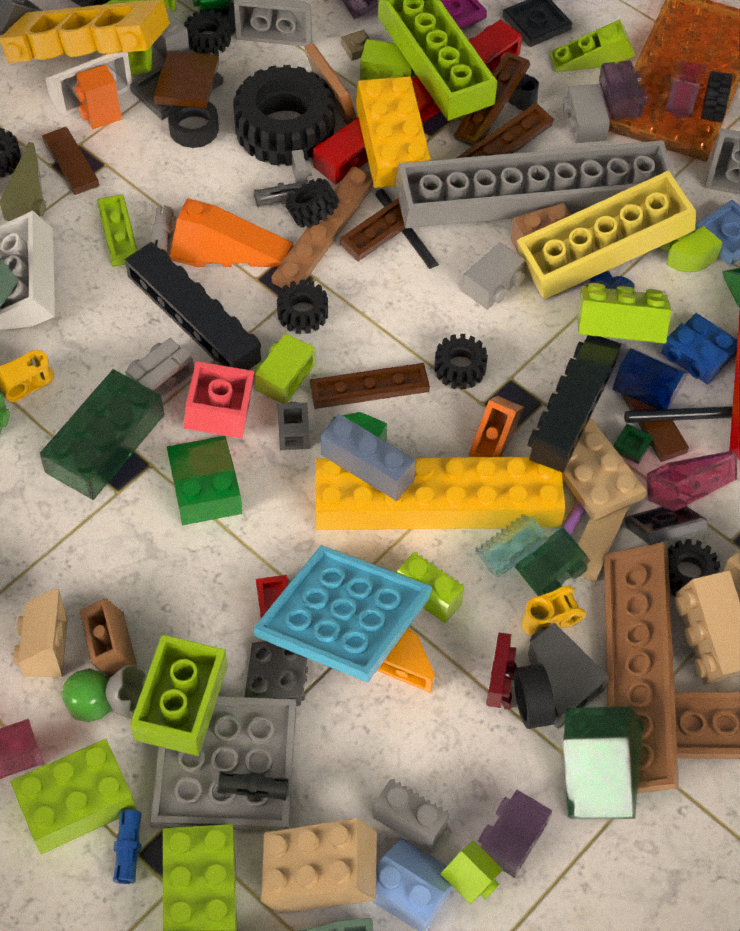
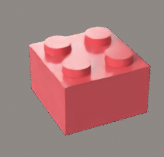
(218, 399)

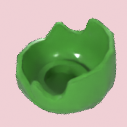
(85, 695)

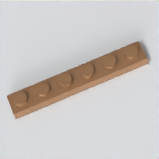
(318, 239)

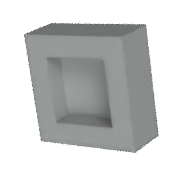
(300, 166)

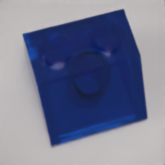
(648, 379)

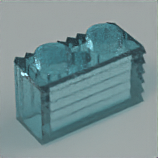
(512, 545)

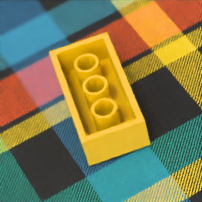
(390, 127)

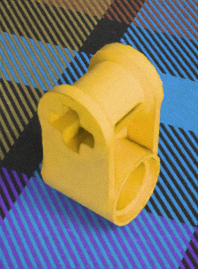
(22, 377)
(554, 607)

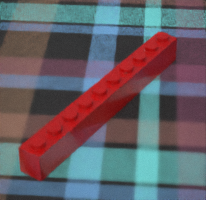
(347, 148)

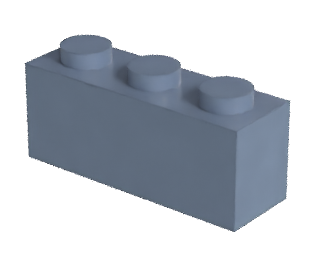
(367, 457)

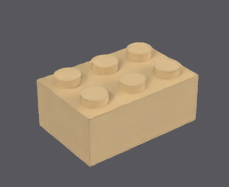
(712, 625)
(319, 866)

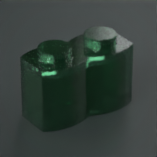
(553, 563)

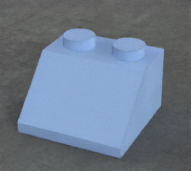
(411, 885)

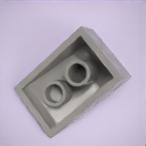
(273, 21)
(725, 163)

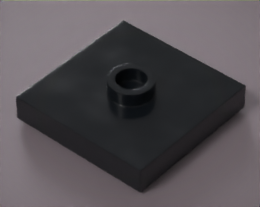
(537, 20)
(664, 524)

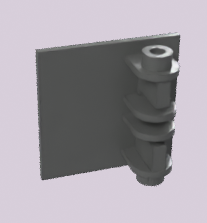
(275, 673)

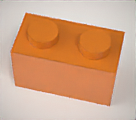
(98, 97)

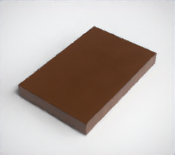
(186, 79)

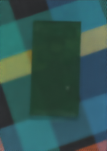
(102, 434)

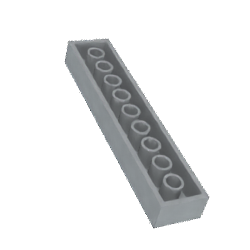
(522, 182)

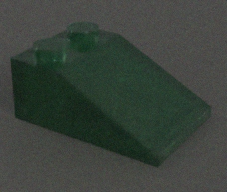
(602, 762)

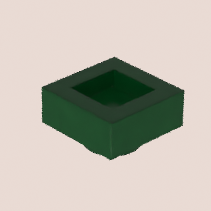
(632, 443)

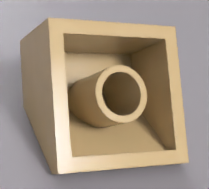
(42, 636)

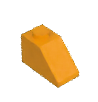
(409, 663)

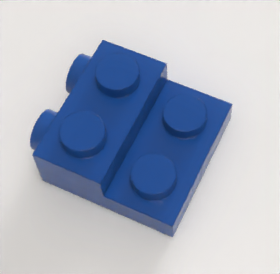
(700, 348)

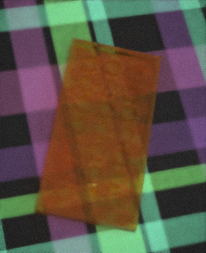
(694, 33)

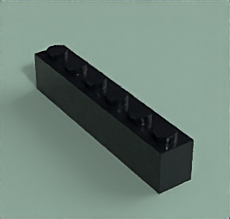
(192, 308)
(575, 402)

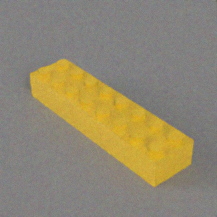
(443, 496)

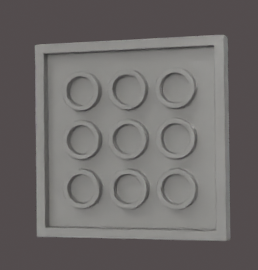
(240, 739)

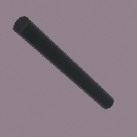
(410, 234)
(678, 414)

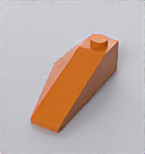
(215, 236)

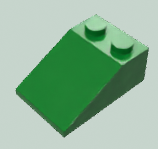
(204, 480)

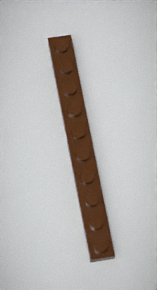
(504, 140)

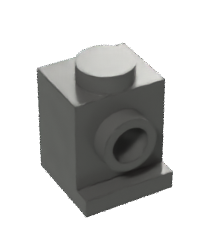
(293, 426)

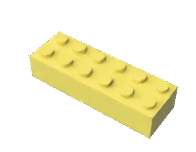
(607, 234)

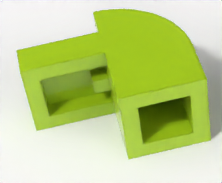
(693, 251)

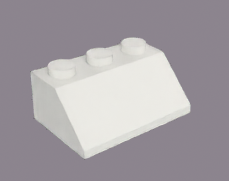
(62, 85)

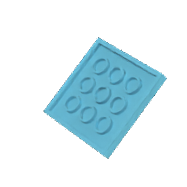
(343, 612)

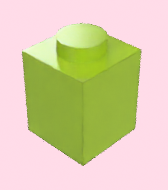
(473, 873)

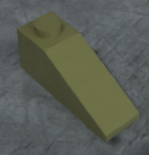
(24, 188)

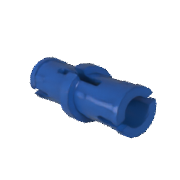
(127, 847)

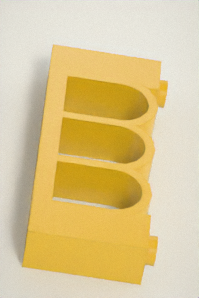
(85, 30)

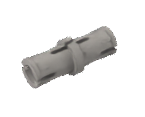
(161, 229)

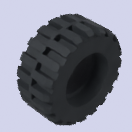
(277, 91)

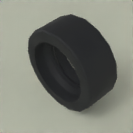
(193, 137)
(534, 696)

